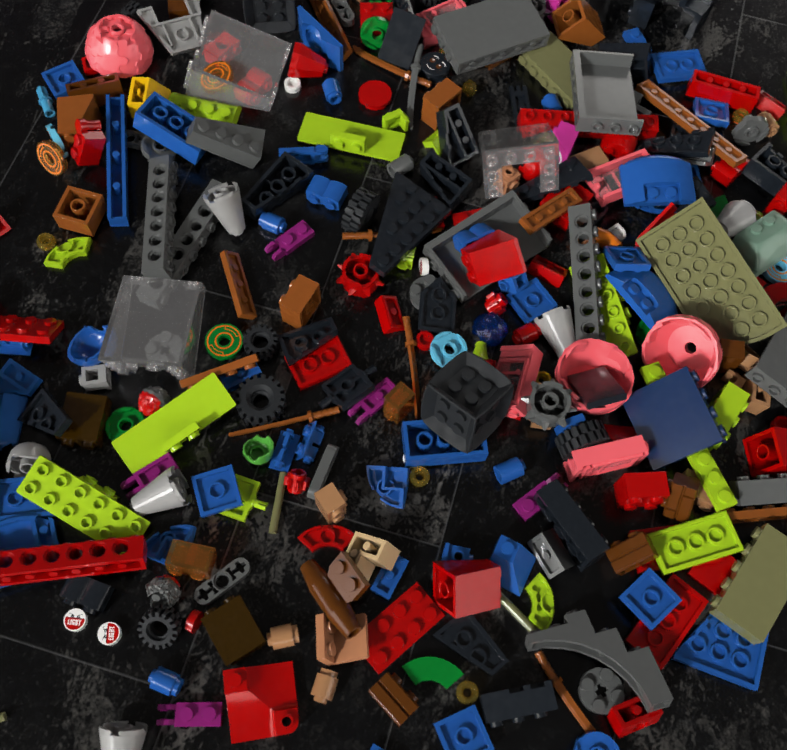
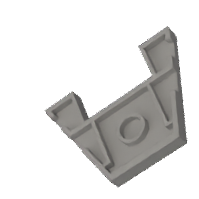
(177, 34)

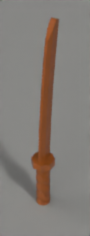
(406, 74)
(369, 234)
(410, 344)
(311, 416)
(562, 691)

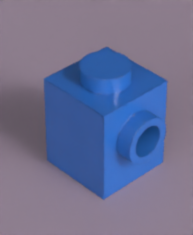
(514, 284)

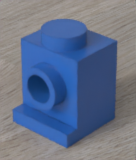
(450, 550)

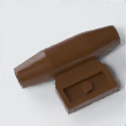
(336, 590)

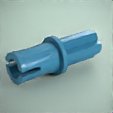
(45, 101)

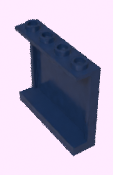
(674, 418)

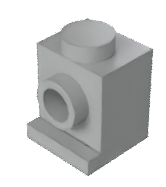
(99, 372)

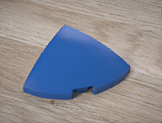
(389, 483)
(159, 544)

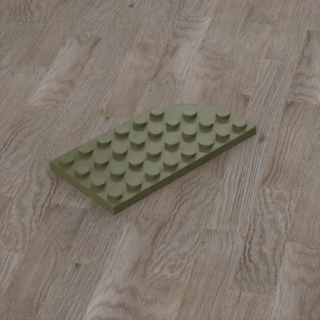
(710, 275)

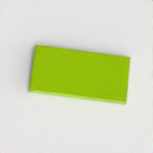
(695, 542)

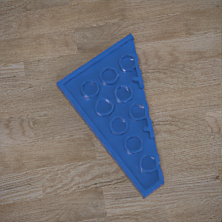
(723, 653)

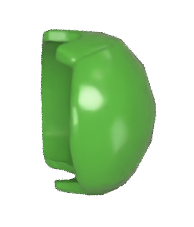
(258, 450)

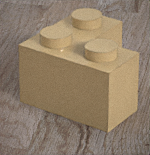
(372, 552)

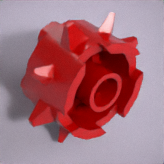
(358, 277)

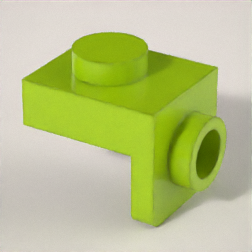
(395, 119)

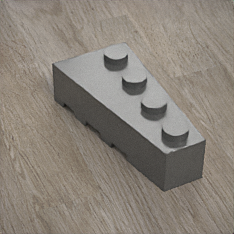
(227, 140)

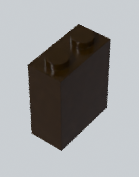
(89, 420)
(233, 630)

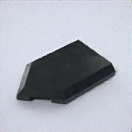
(437, 308)

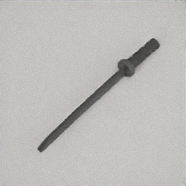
(415, 67)

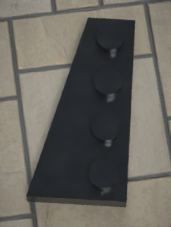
(689, 145)
(570, 174)

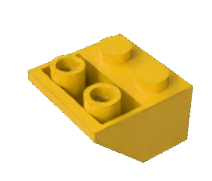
(141, 89)

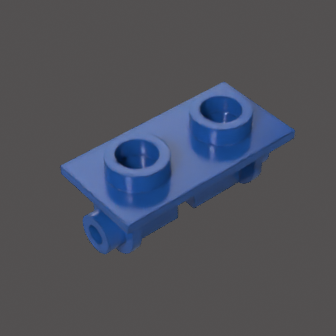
(15, 348)
(305, 448)
(284, 451)

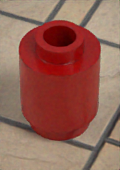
(526, 334)

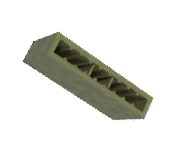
(551, 69)
(756, 587)

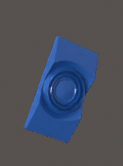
(320, 40)

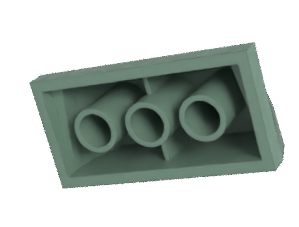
(763, 242)

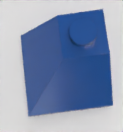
(515, 564)

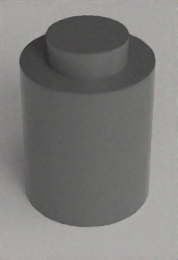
(401, 164)

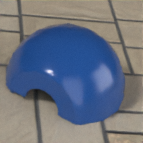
(86, 346)

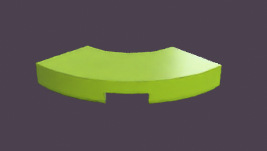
(66, 252)
(542, 602)

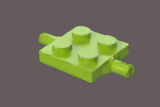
(248, 491)

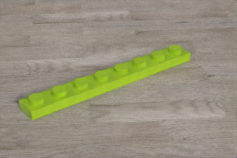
(701, 462)

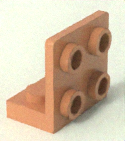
(334, 648)

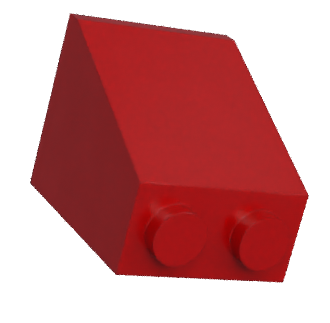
(493, 258)
(767, 452)
(466, 586)

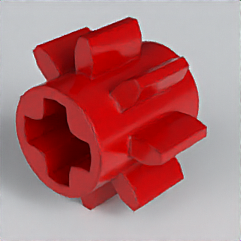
(496, 303)
(296, 481)

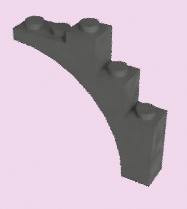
(635, 666)

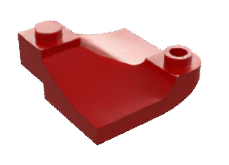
(260, 700)

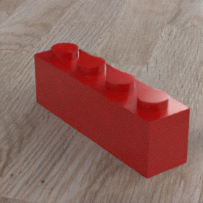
(723, 89)

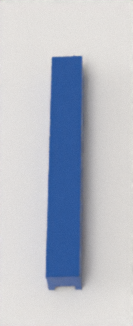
(117, 161)

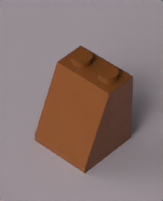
(578, 23)
(72, 108)

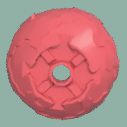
(119, 46)
(669, 342)
(592, 354)

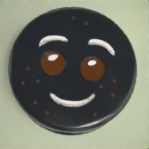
(435, 67)

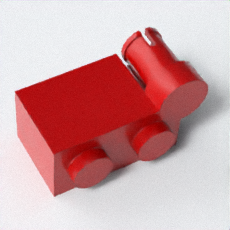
(88, 142)

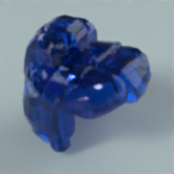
(490, 328)

